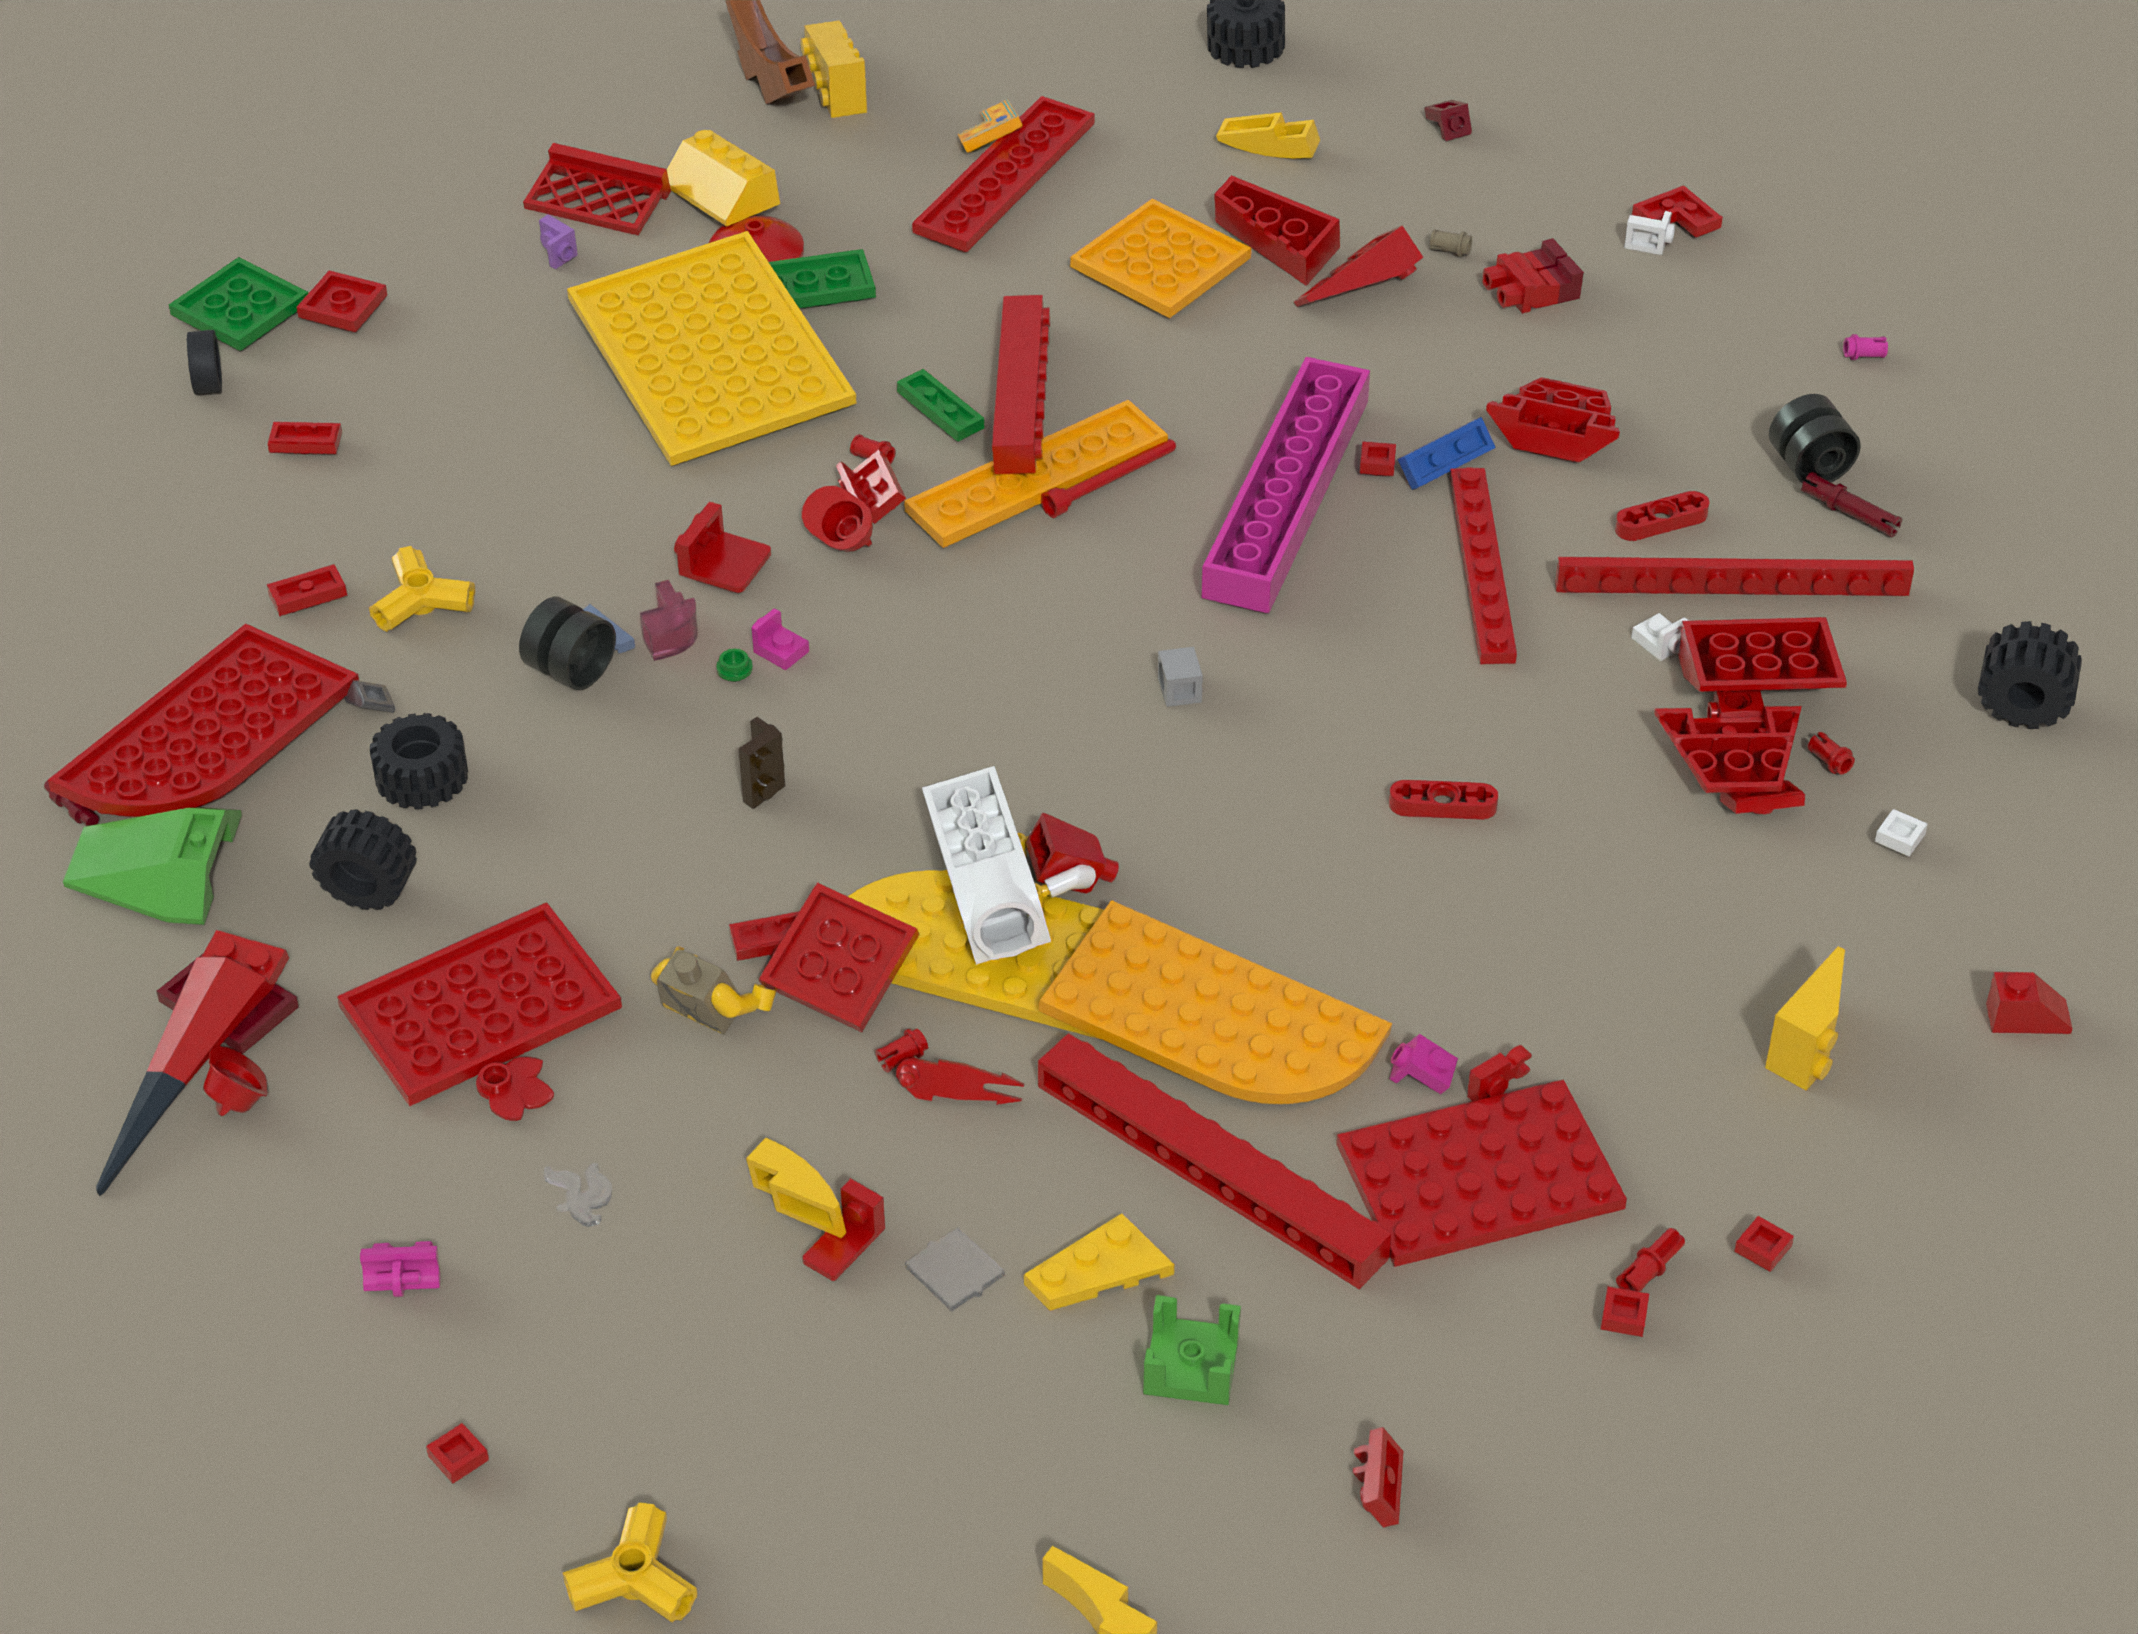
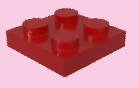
(342, 301)

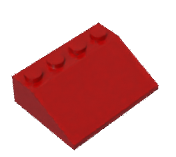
(1760, 654)

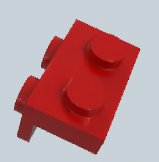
(873, 484)

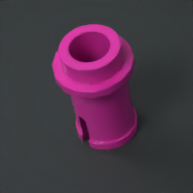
(1865, 347)

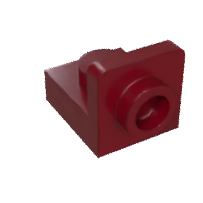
(1452, 117)

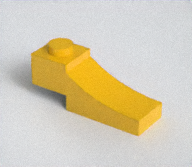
(1094, 1595)

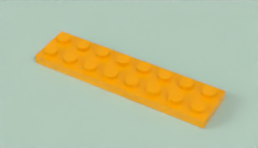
(1069, 457)

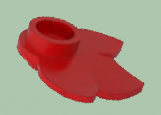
(513, 1087)

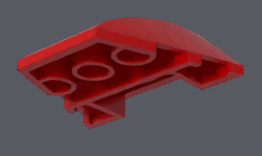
(1556, 419)
(1734, 751)

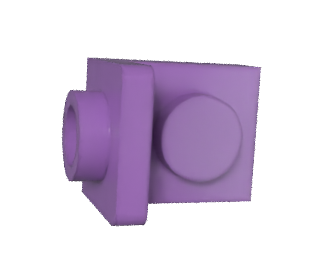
(558, 241)

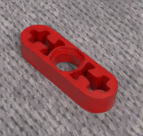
(1640, 520)
(1455, 790)

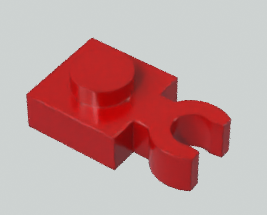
(1493, 1075)

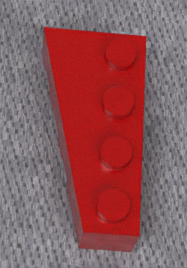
(1278, 227)

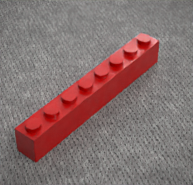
(1021, 385)

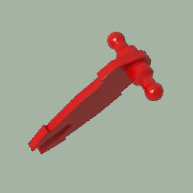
(952, 1081)

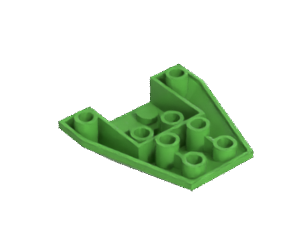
(154, 862)

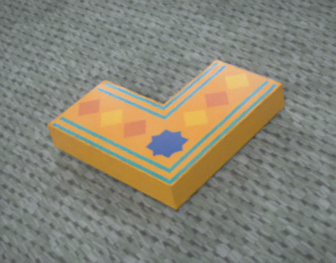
(997, 122)

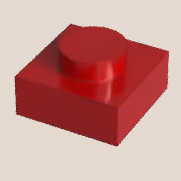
(1377, 458)
(1764, 1243)
(1625, 1311)
(457, 1453)

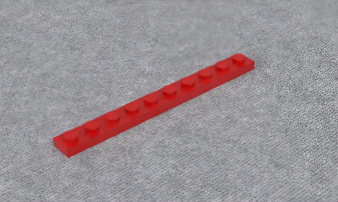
(1734, 576)

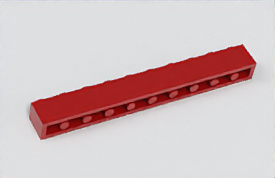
(1215, 1160)

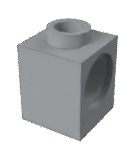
(1180, 676)

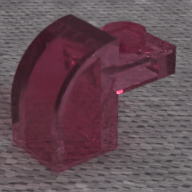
(672, 625)

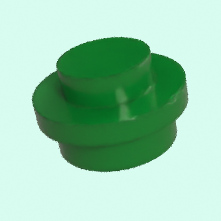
(734, 665)

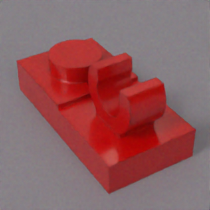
(1380, 1476)

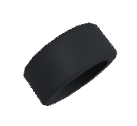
(204, 362)

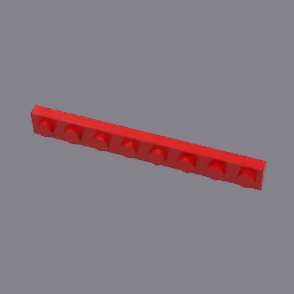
(1483, 566)

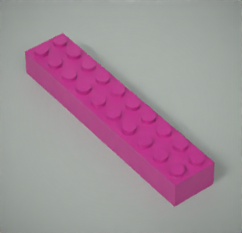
(1285, 485)

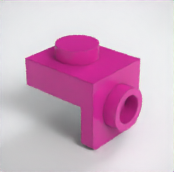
(1424, 1062)

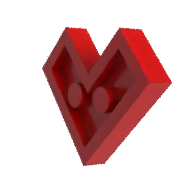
(1684, 208)

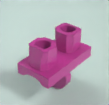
(400, 1267)

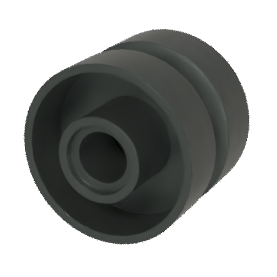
(1814, 438)
(567, 643)

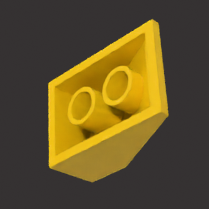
(1806, 1026)

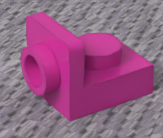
(776, 642)

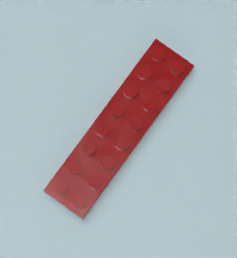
(1003, 174)

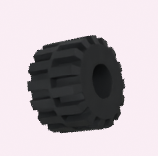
(1246, 31)
(2030, 675)

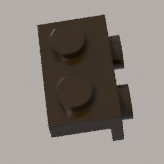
(761, 764)

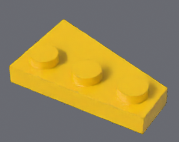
(1099, 1261)

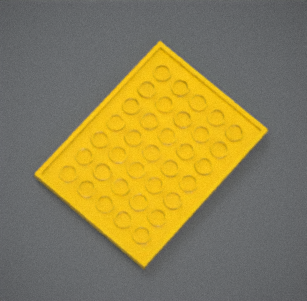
(710, 347)

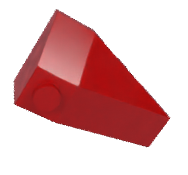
(1377, 261)

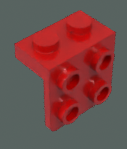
(718, 556)

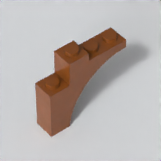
(765, 55)

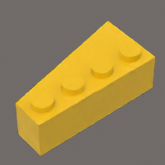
(835, 68)

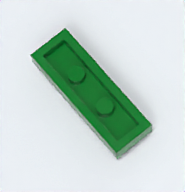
(940, 405)

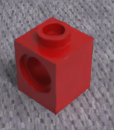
(1736, 704)

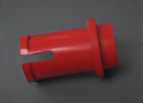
(866, 447)
(1837, 758)
(907, 1046)

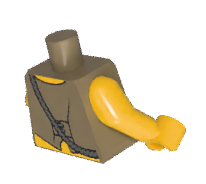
(705, 991)

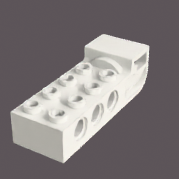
(986, 865)

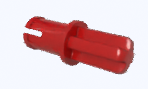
(1651, 1261)

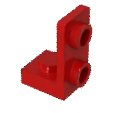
(863, 1222)

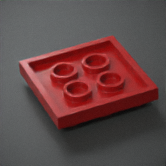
(839, 957)

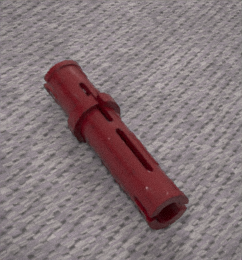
(1839, 498)

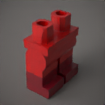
(1535, 278)

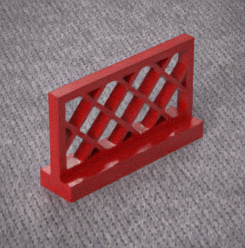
(605, 173)

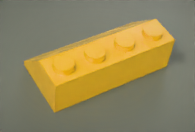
(722, 178)

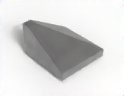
(370, 696)

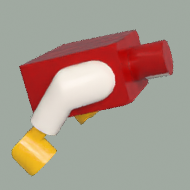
(1065, 858)

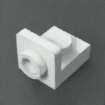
(1649, 234)
(1659, 636)

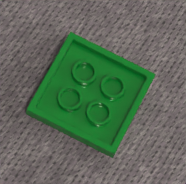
(238, 303)

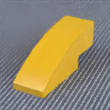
(1270, 135)
(795, 1187)

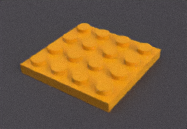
(1160, 257)

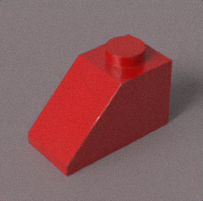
(2026, 1005)

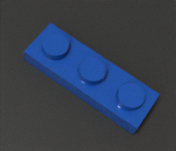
(1446, 453)

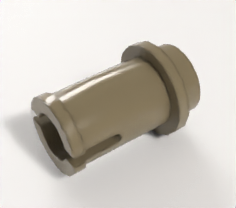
(1451, 242)

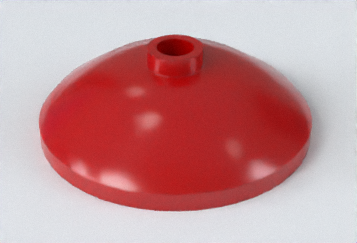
(772, 235)

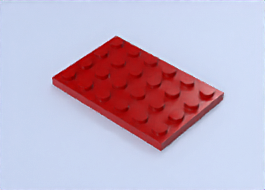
(478, 1003)
(1481, 1172)

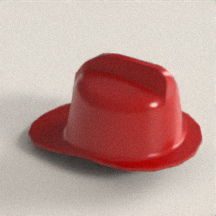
(838, 518)
(233, 1081)

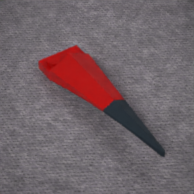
(216, 998)

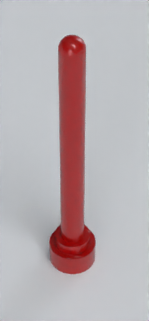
(1056, 500)

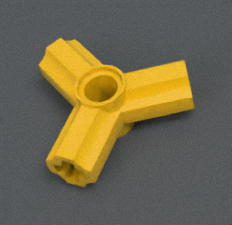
(419, 592)
(638, 1550)

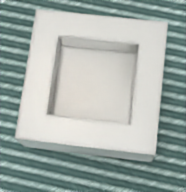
(1901, 832)

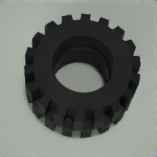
(419, 761)
(363, 859)

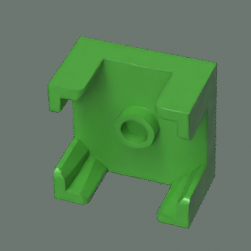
(1191, 1356)

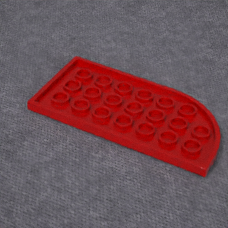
(206, 728)

